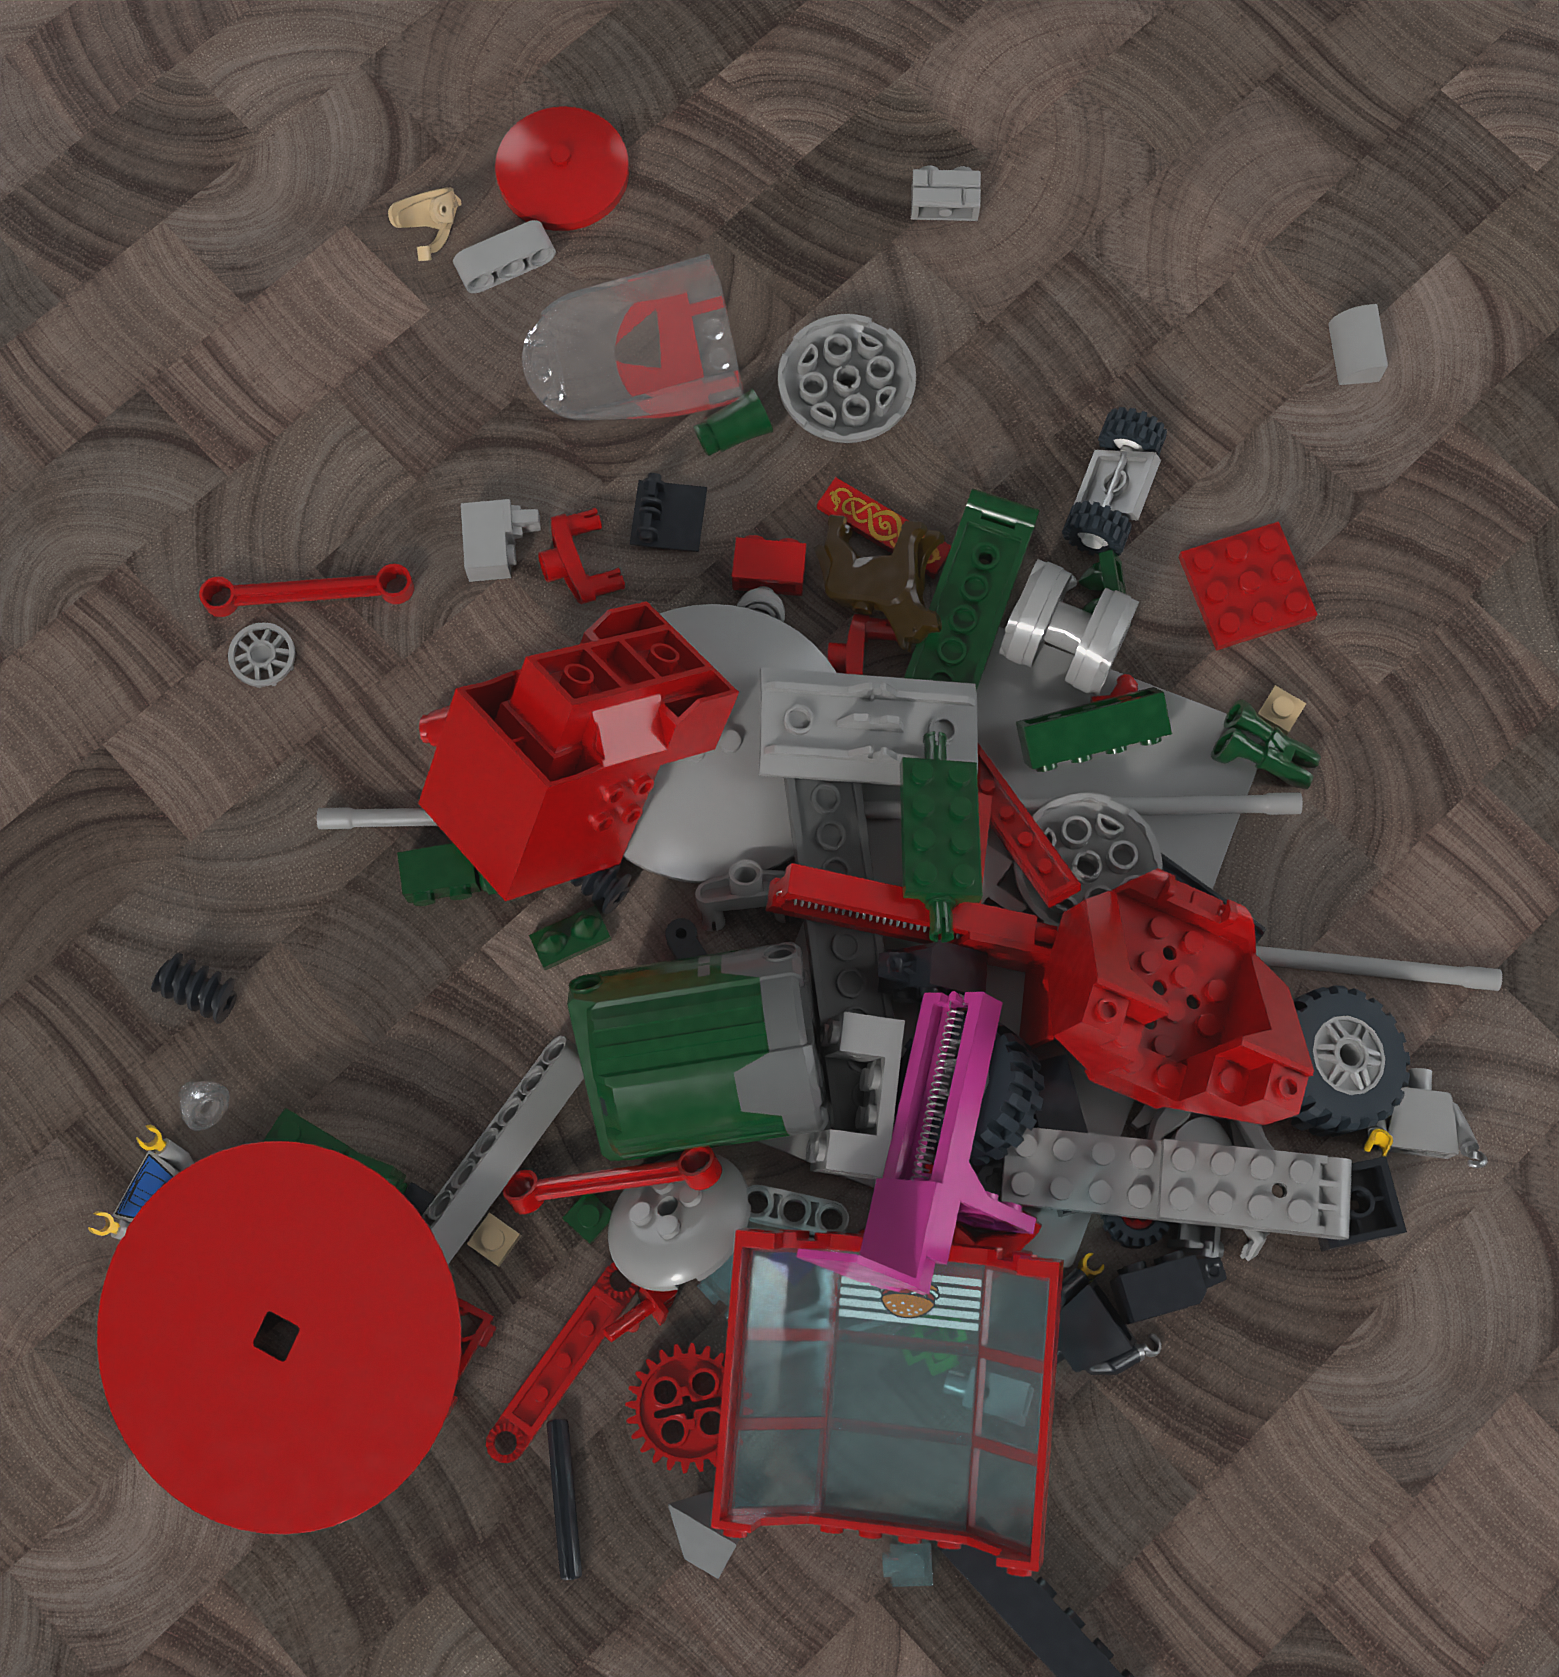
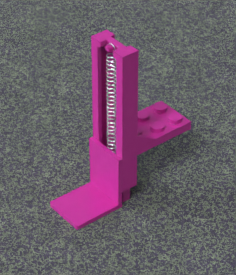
(917, 1211)

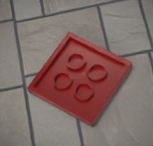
(1247, 585)

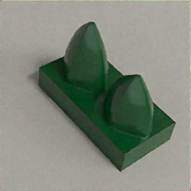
(1102, 575)
(570, 937)

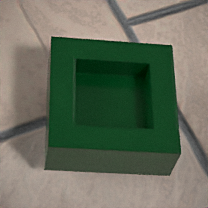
(588, 1217)

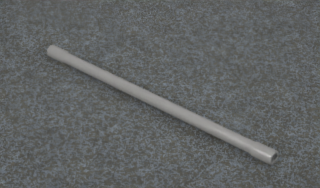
(1466, 976)

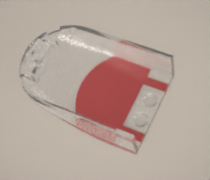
(636, 347)

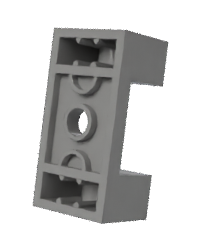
(880, 1045)

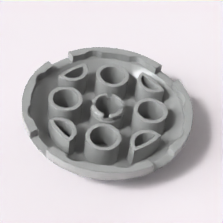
(851, 350)
(1093, 831)
(677, 1233)

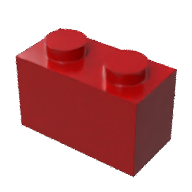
(769, 564)

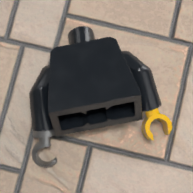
(1092, 1330)

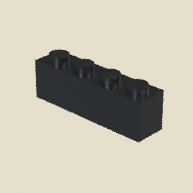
(1060, 1102)

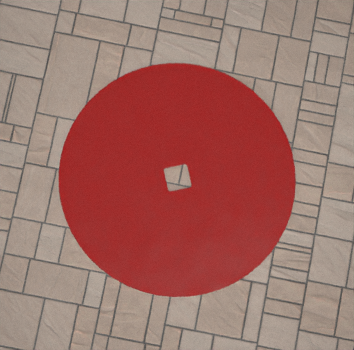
(373, 1354)

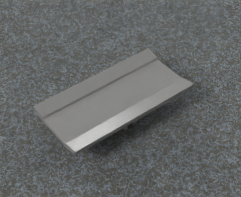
(858, 724)

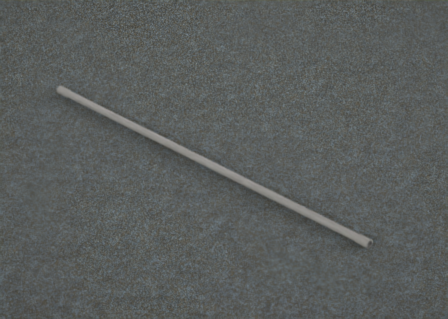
(1158, 805)

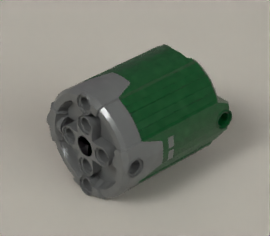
(700, 1051)

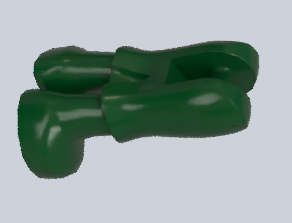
(1271, 754)

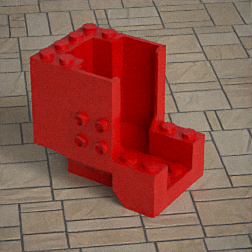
(558, 757)

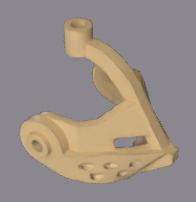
(428, 209)

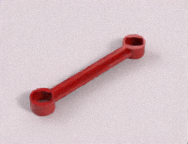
(306, 590)
(613, 1179)

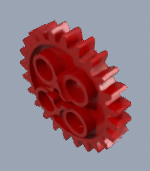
(681, 1371)

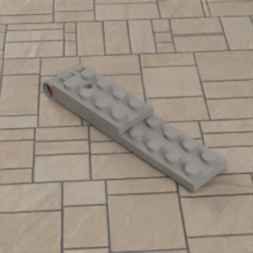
(1180, 1182)

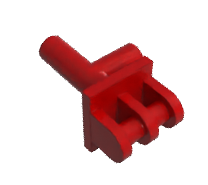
(652, 1303)

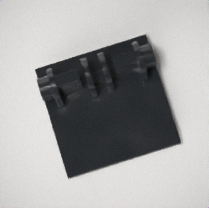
(668, 515)

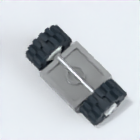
(1116, 482)

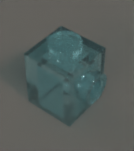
(908, 1564)

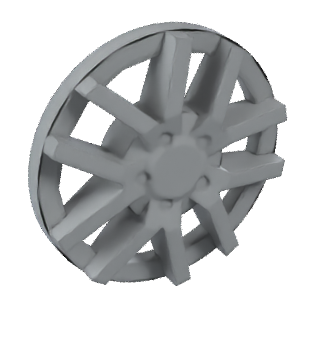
(262, 654)

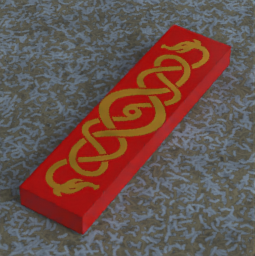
(873, 520)

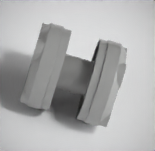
(1044, 617)

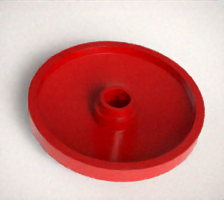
(562, 168)

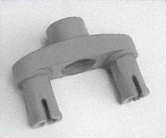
(741, 888)

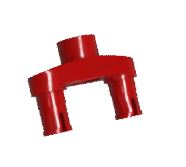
(565, 562)
(849, 656)

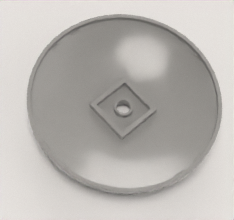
(714, 804)

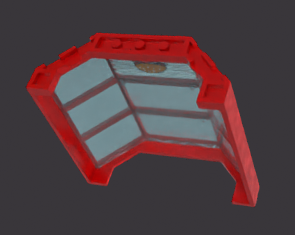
(890, 1402)

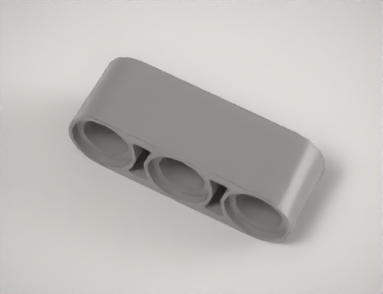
(504, 256)
(813, 1207)

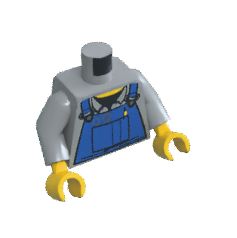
(152, 1174)

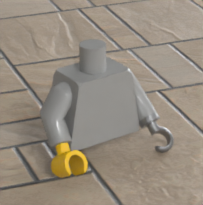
(1425, 1125)

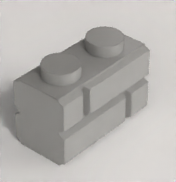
(945, 194)

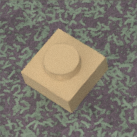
(1281, 709)
(494, 1239)

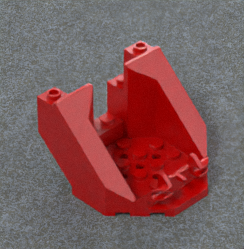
(1226, 1058)

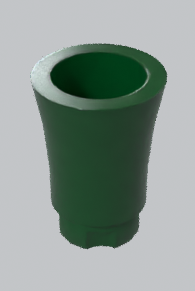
(733, 424)

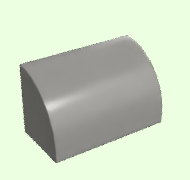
(1358, 345)

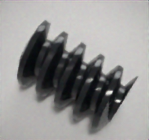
(605, 887)
(195, 988)

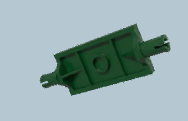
(940, 833)

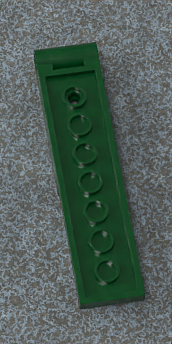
(974, 594)

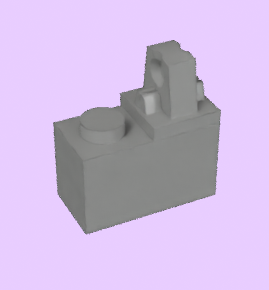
(491, 537)

